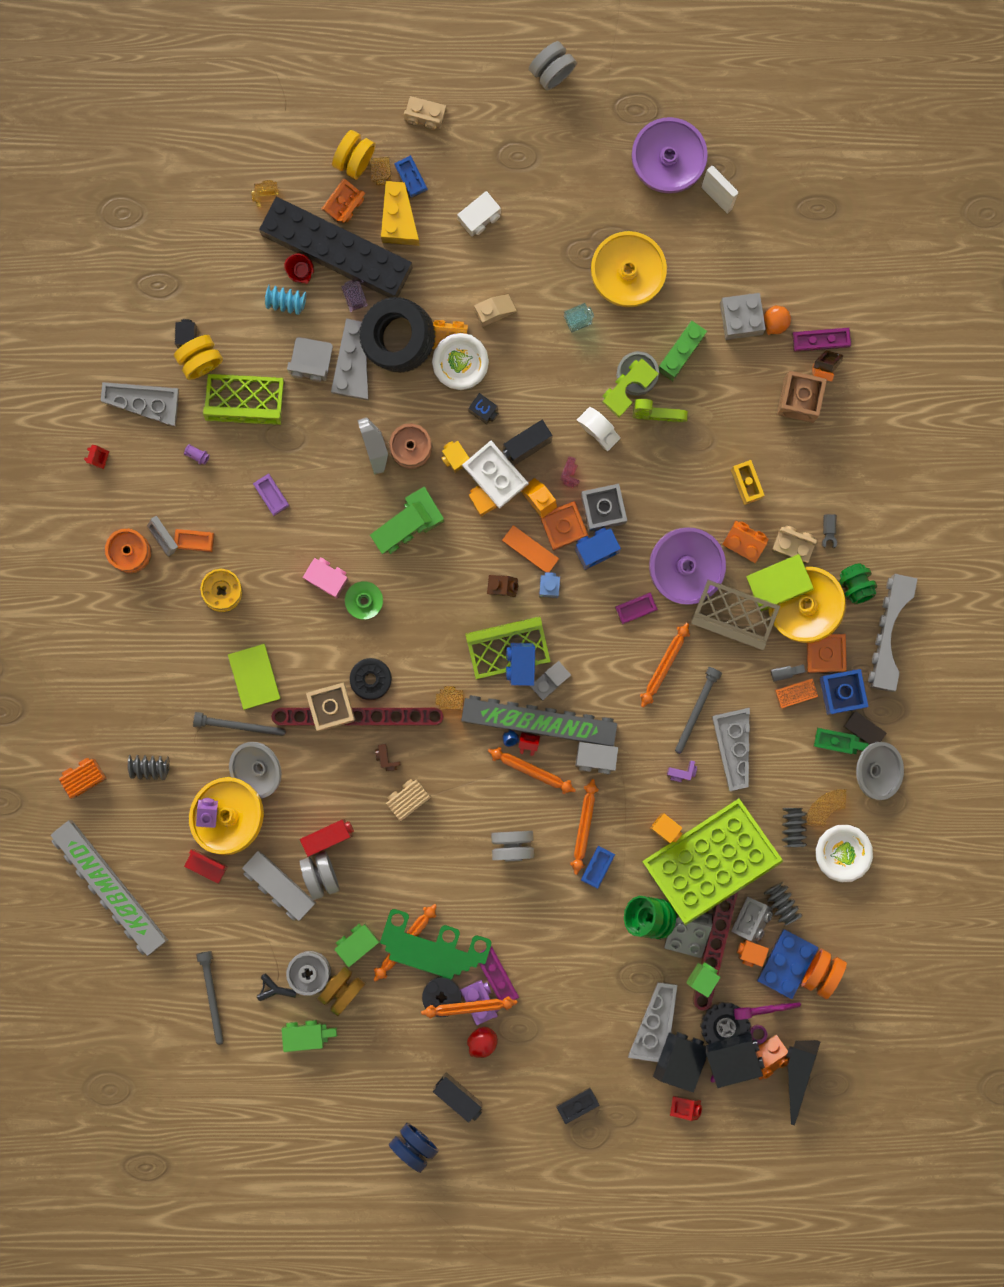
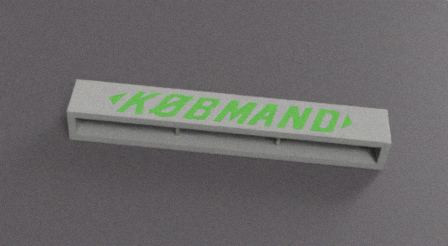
(109, 888)

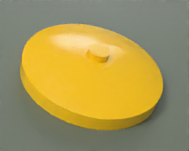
(628, 269)
(813, 613)
(237, 818)

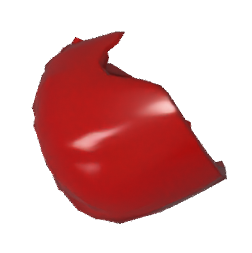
(299, 268)
(482, 1042)

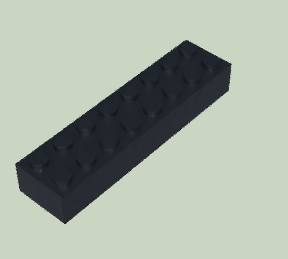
(335, 248)

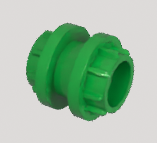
(856, 580)

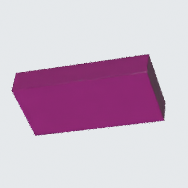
(636, 608)

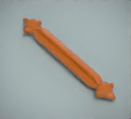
(665, 665)
(531, 770)
(584, 826)
(415, 930)
(469, 1007)

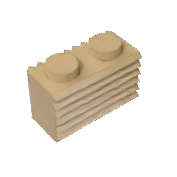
(407, 800)

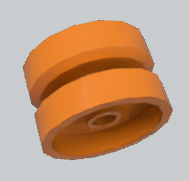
(139, 550)
(824, 974)

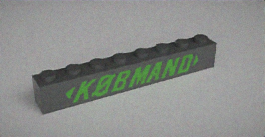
(539, 722)

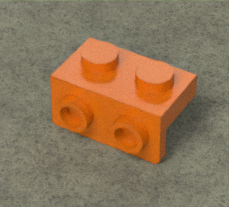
(343, 202)
(745, 541)
(774, 1056)

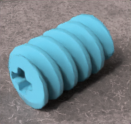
(284, 300)

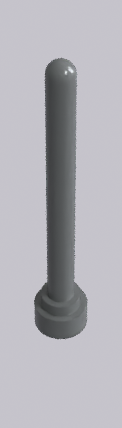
(712, 676)
(202, 720)
(205, 960)

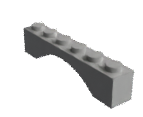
(885, 671)

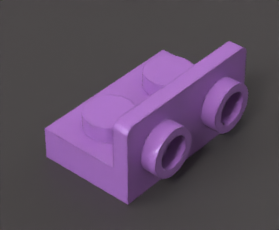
(477, 992)

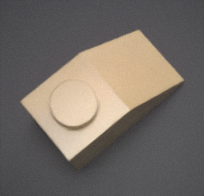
(494, 309)

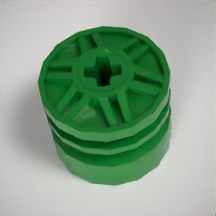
(649, 917)

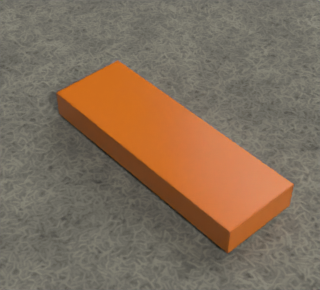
(530, 549)

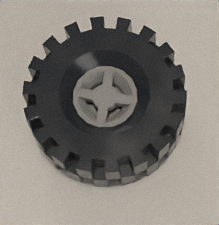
(714, 1021)

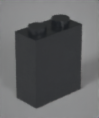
(527, 442)
(735, 1060)
(681, 1061)
(458, 1098)

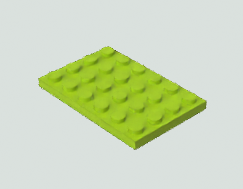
(712, 861)

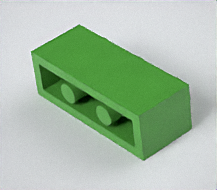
(682, 350)
(401, 528)
(703, 979)

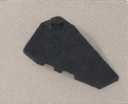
(800, 1065)

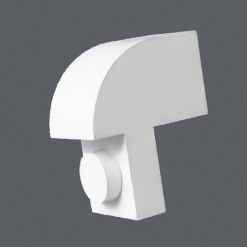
(599, 427)

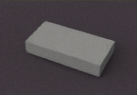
(162, 536)

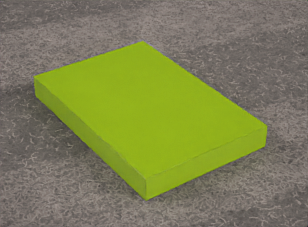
(781, 581)
(254, 676)

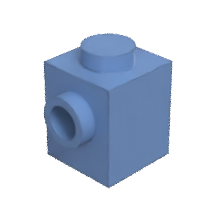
(549, 585)

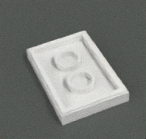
(719, 189)
(495, 474)

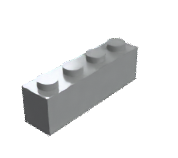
(278, 885)

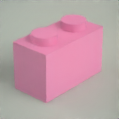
(325, 577)

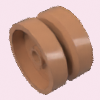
(401, 440)

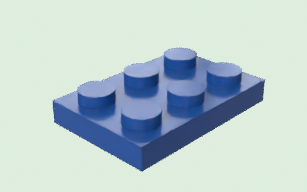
(787, 964)

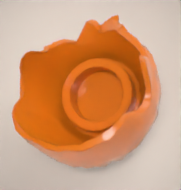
(777, 320)

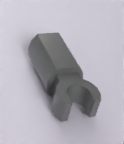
(829, 529)
(786, 672)

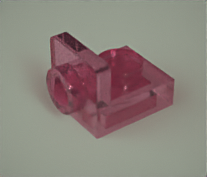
(569, 469)

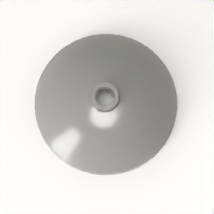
(246, 766)
(880, 770)

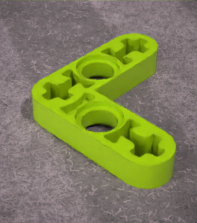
(644, 410)

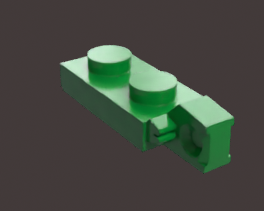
(838, 741)

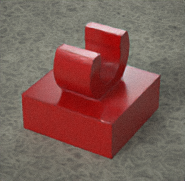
(97, 456)
(528, 742)

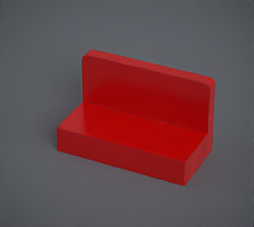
(205, 866)

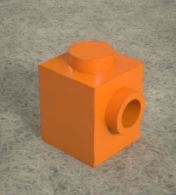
(752, 953)

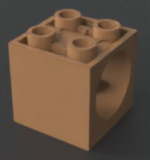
(801, 396)

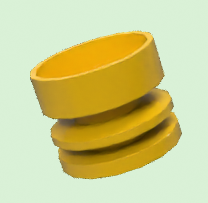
(221, 579)

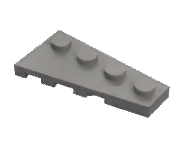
(351, 366)
(147, 401)
(733, 742)
(655, 1024)

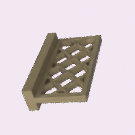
(727, 629)

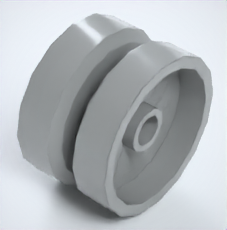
(552, 65)
(635, 389)
(512, 845)
(319, 875)
(297, 975)

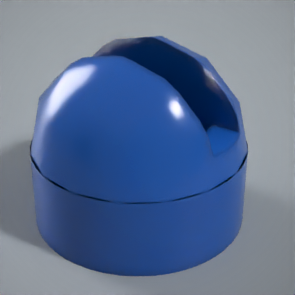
(510, 738)

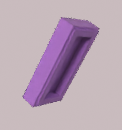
(271, 494)

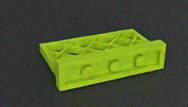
(246, 414)
(500, 632)

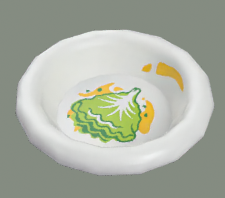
(460, 361)
(844, 853)

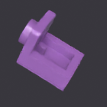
(678, 775)
(206, 813)

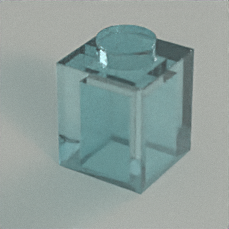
(578, 317)

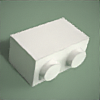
(479, 214)

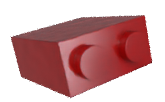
(327, 837)

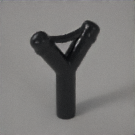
(274, 989)

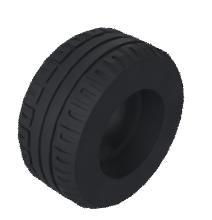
(373, 331)

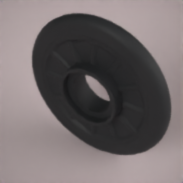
(366, 667)

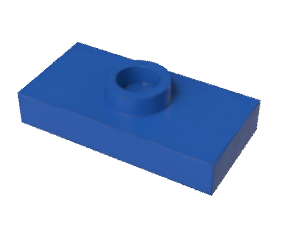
(410, 176)
(597, 867)

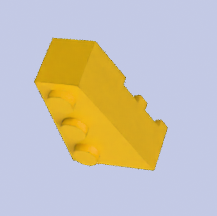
(398, 220)

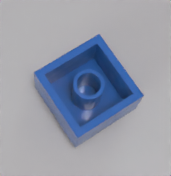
(597, 548)
(521, 664)
(843, 692)

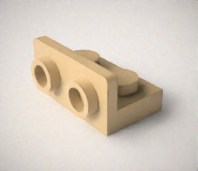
(425, 113)
(792, 543)

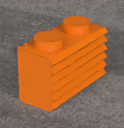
(82, 778)

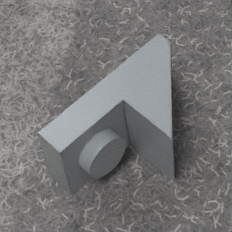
(550, 680)

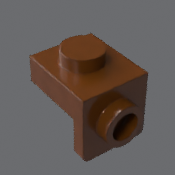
(502, 585)
(382, 756)

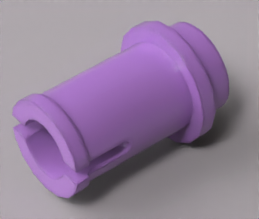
(196, 454)

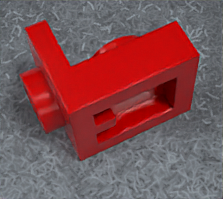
(686, 1108)

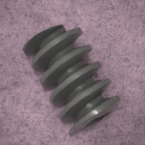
(148, 768)
(794, 827)
(783, 904)

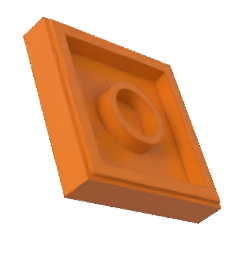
(564, 526)
(827, 655)

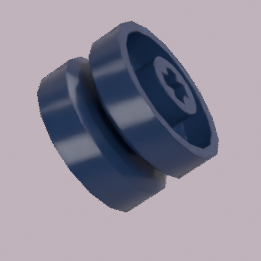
(413, 1147)

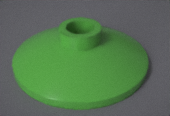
(363, 590)

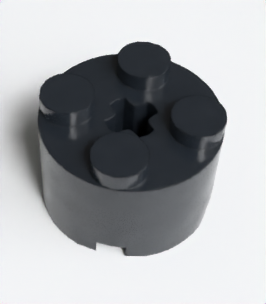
(438, 985)

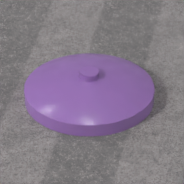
(669, 155)
(684, 563)

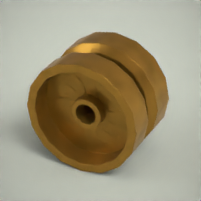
(341, 991)

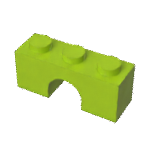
(641, 374)

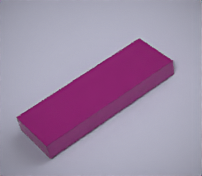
(821, 339)
(498, 977)

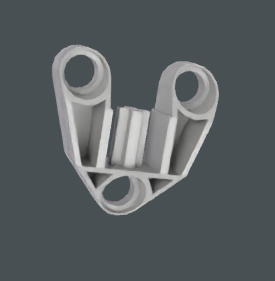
(374, 445)

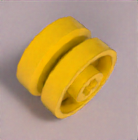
(353, 154)
(198, 357)

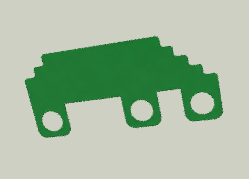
(434, 957)

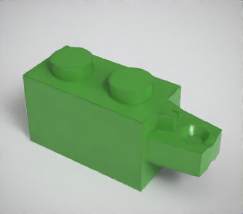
(306, 1036)

